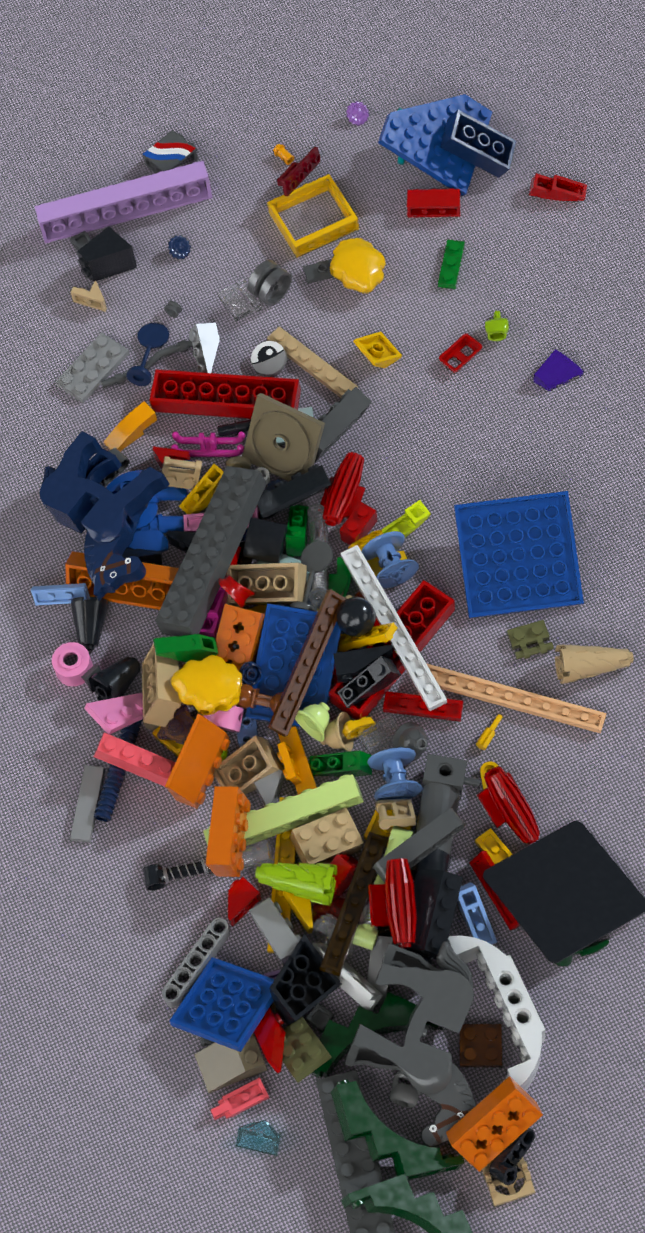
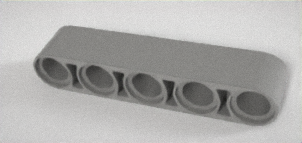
(196, 952)

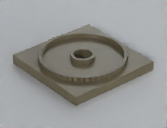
(296, 428)

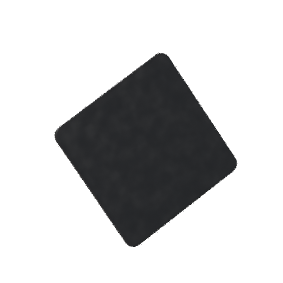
(565, 891)

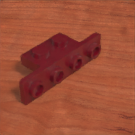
(298, 171)

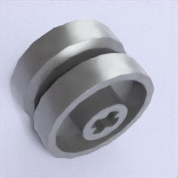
(269, 282)

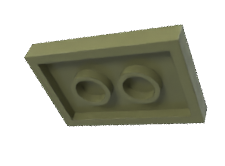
(302, 1050)

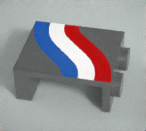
(169, 152)

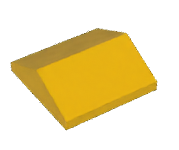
(378, 349)

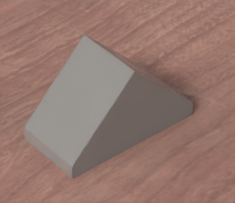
(270, 787)

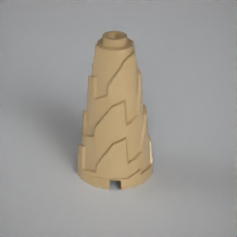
(588, 661)

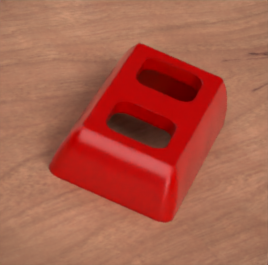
(454, 351)

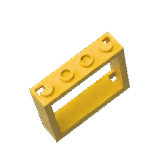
(323, 235)

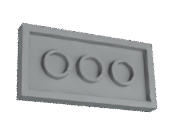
(92, 367)

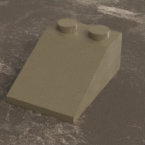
(226, 1066)

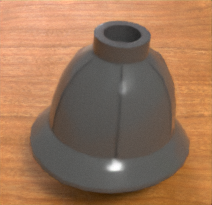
(411, 736)

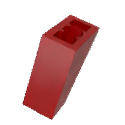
(345, 870)

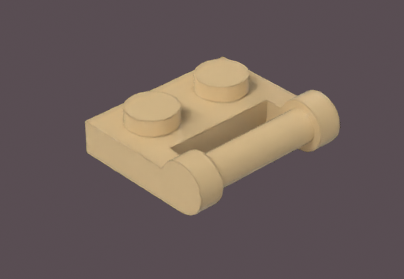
(181, 477)
(402, 813)

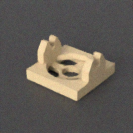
(498, 1198)

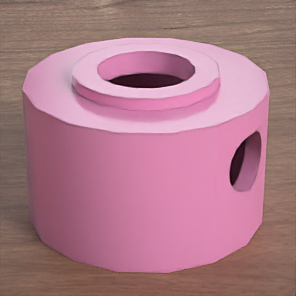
(71, 674)
(228, 720)

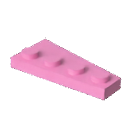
(116, 712)

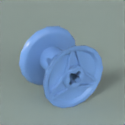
(394, 570)
(392, 763)

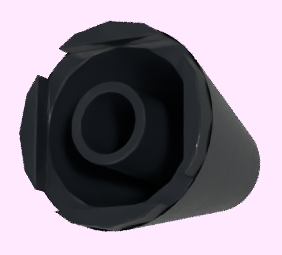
(89, 620)
(115, 679)

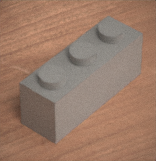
(275, 928)

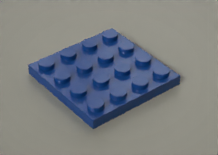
(224, 1004)

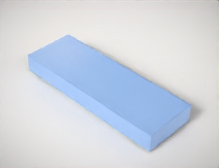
(58, 593)

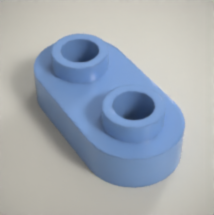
(247, 731)

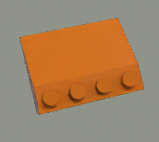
(197, 762)

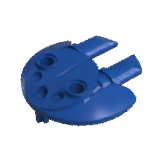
(152, 526)

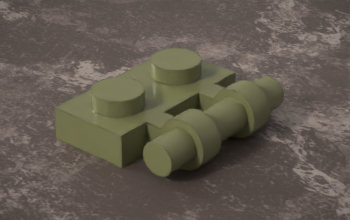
(527, 635)

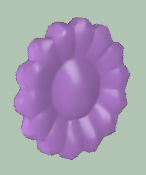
(357, 113)

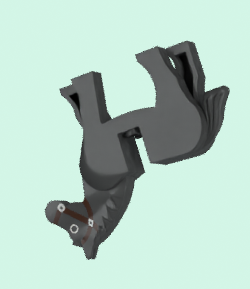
(444, 1002)

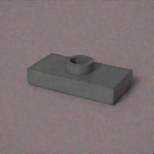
(318, 271)

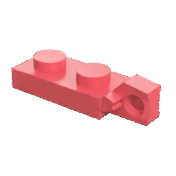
(240, 1100)

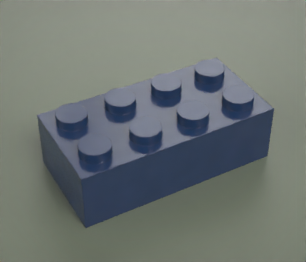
(478, 143)

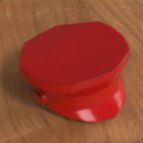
(235, 590)

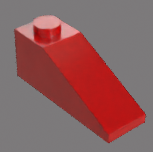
(271, 1038)

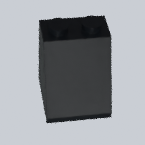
(106, 256)

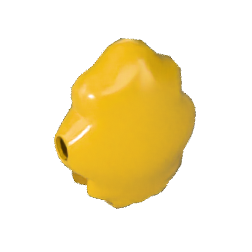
(357, 265)
(208, 685)

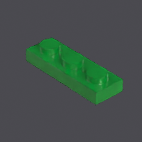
(451, 264)

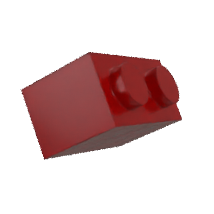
(358, 524)

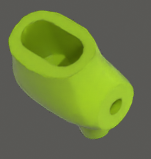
(497, 327)

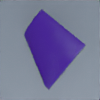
(556, 371)

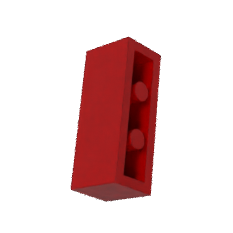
(433, 203)

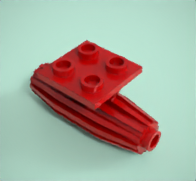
(344, 492)
(507, 804)
(394, 903)

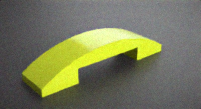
(410, 521)

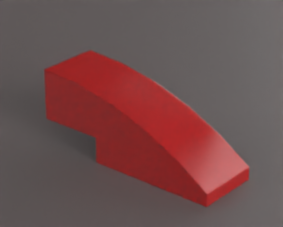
(557, 188)

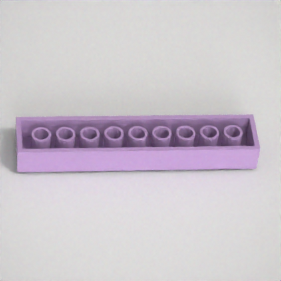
(124, 201)

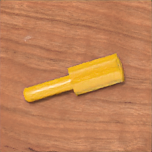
(488, 734)

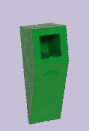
(297, 530)
(186, 647)
(341, 764)

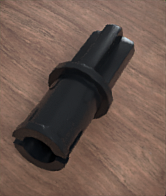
(233, 428)

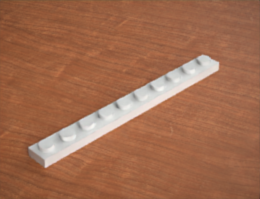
(401, 640)

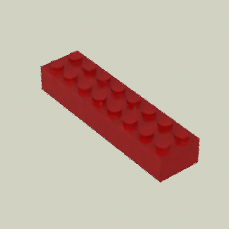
(218, 393)
(422, 617)

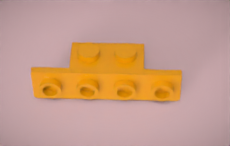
(295, 761)

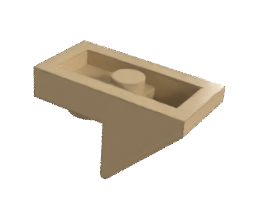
(89, 298)

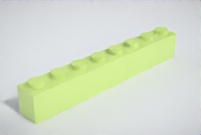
(300, 809)

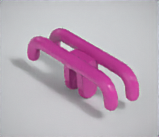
(209, 445)

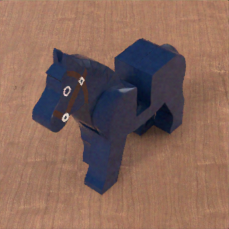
(111, 519)

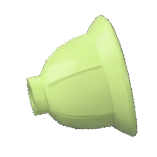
(314, 720)

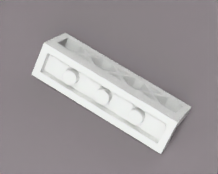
(354, 983)

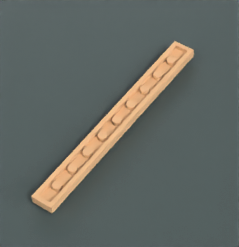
(518, 699)

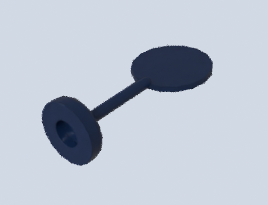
(149, 336)

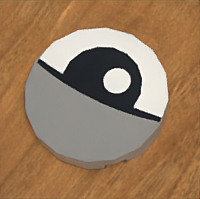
(268, 358)

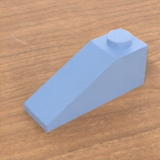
(475, 914)

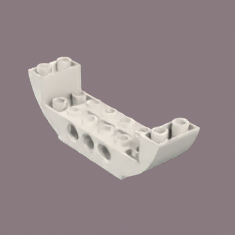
(500, 971)

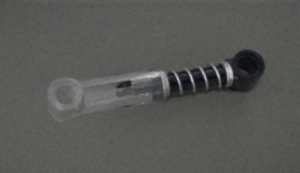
(157, 876)

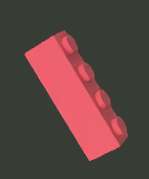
(134, 759)

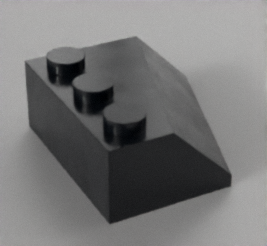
(301, 983)

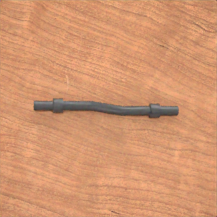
(119, 378)

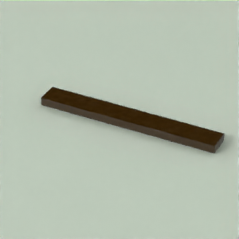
(353, 905)

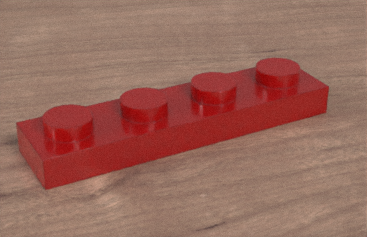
(415, 706)
(479, 865)

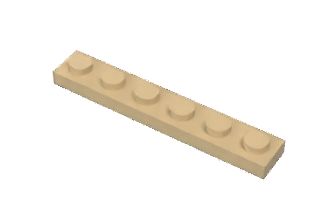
(312, 363)

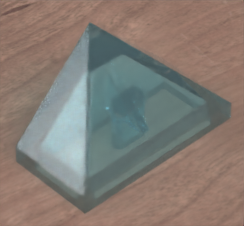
(258, 1137)

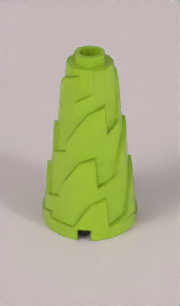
(300, 879)

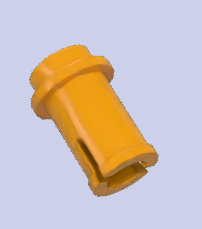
(279, 150)

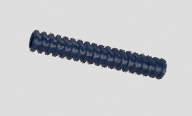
(114, 778)

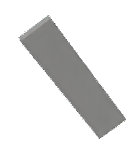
(87, 803)

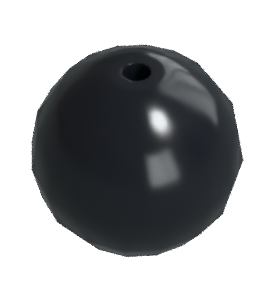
(356, 617)

